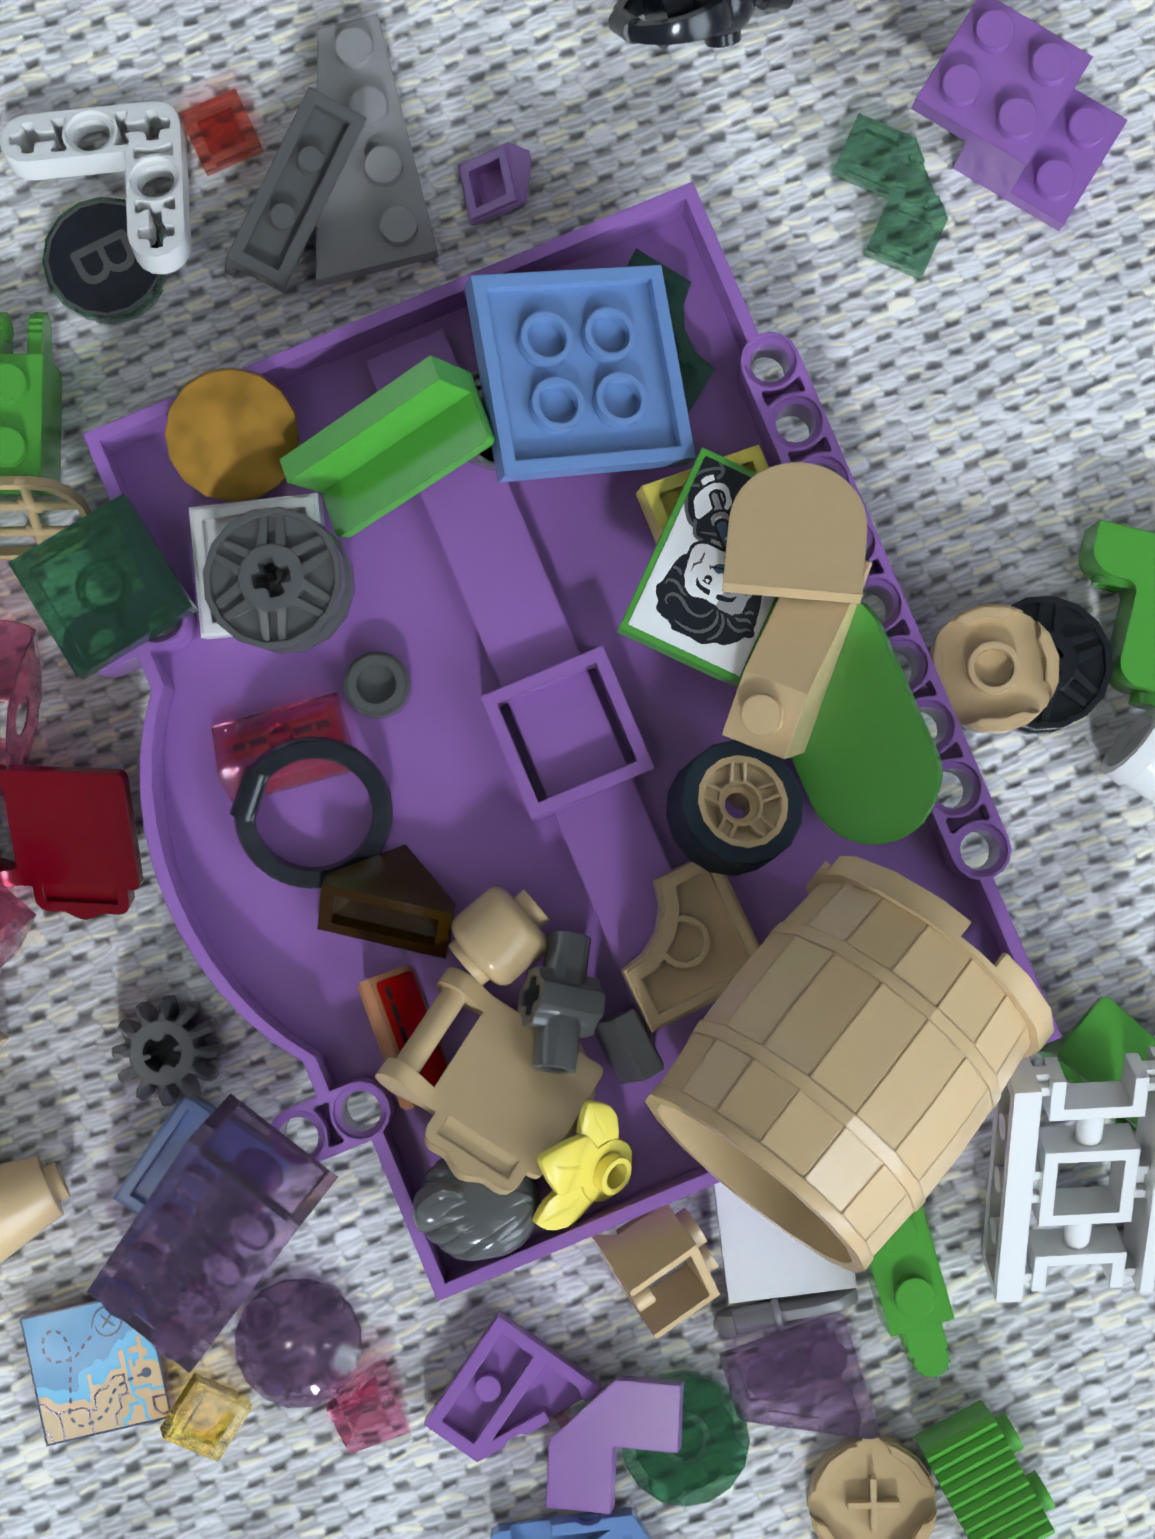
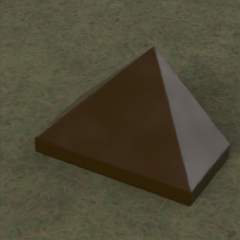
(388, 903)

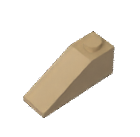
(789, 674)

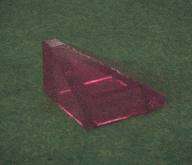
(368, 1410)

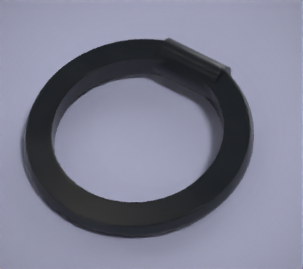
(253, 787)

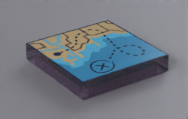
(93, 1372)

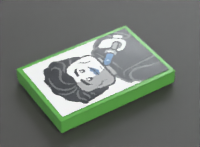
(680, 594)

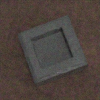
(628, 1046)

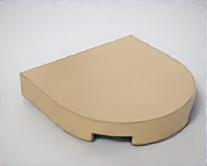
(797, 536)

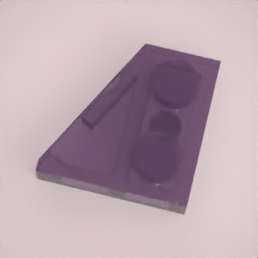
(802, 1380)

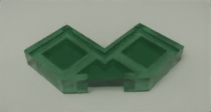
(894, 168)

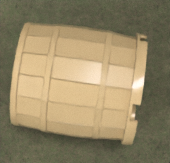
(851, 1060)

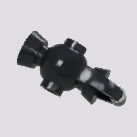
(686, 20)

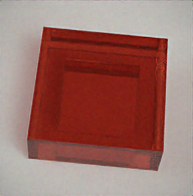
(221, 132)

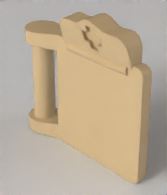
(489, 1102)

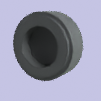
(377, 685)

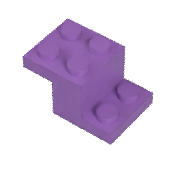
(1016, 105)

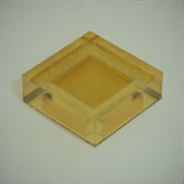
(206, 1417)

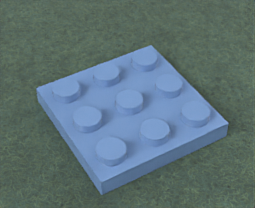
(579, 372)

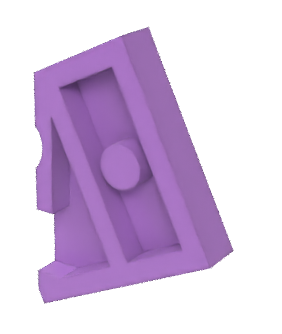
(506, 1390)

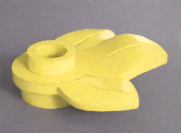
(583, 1167)

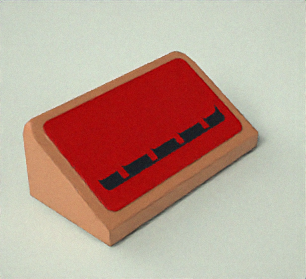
(394, 1011)

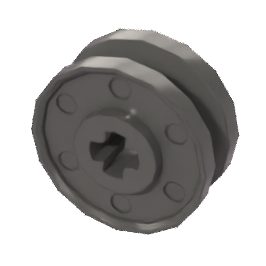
(246, 560)

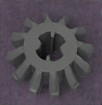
(180, 1073)

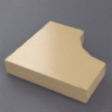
(694, 949)

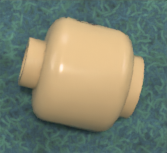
(499, 936)

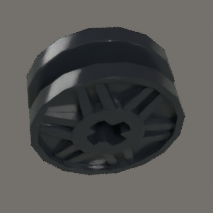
(1083, 661)

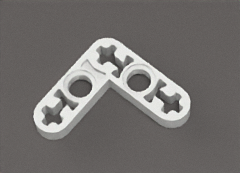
(139, 159)

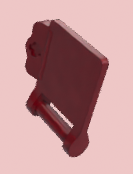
(72, 838)

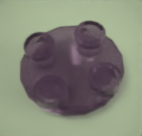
(298, 1342)

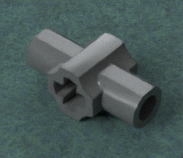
(561, 1002)

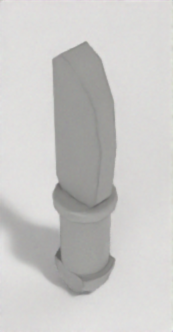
(772, 1313)

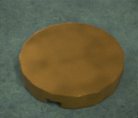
(231, 433)

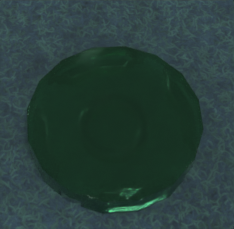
(710, 1452)

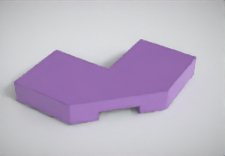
(626, 1414)

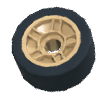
(752, 782)

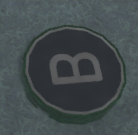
(94, 265)

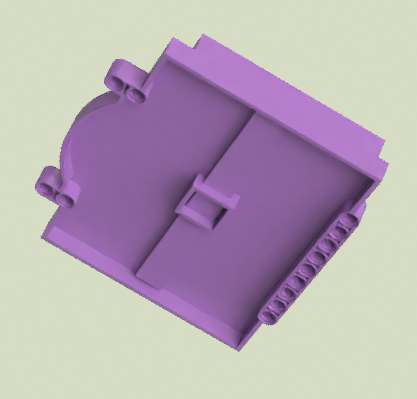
(528, 728)

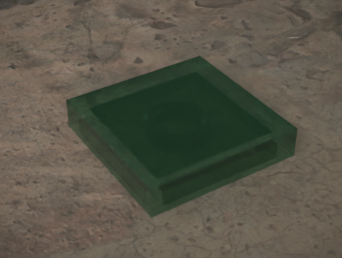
(102, 586)

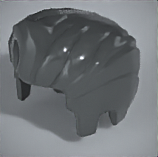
(470, 1217)

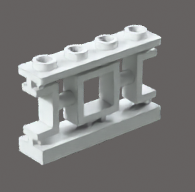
(1025, 1176)

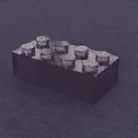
(210, 1232)

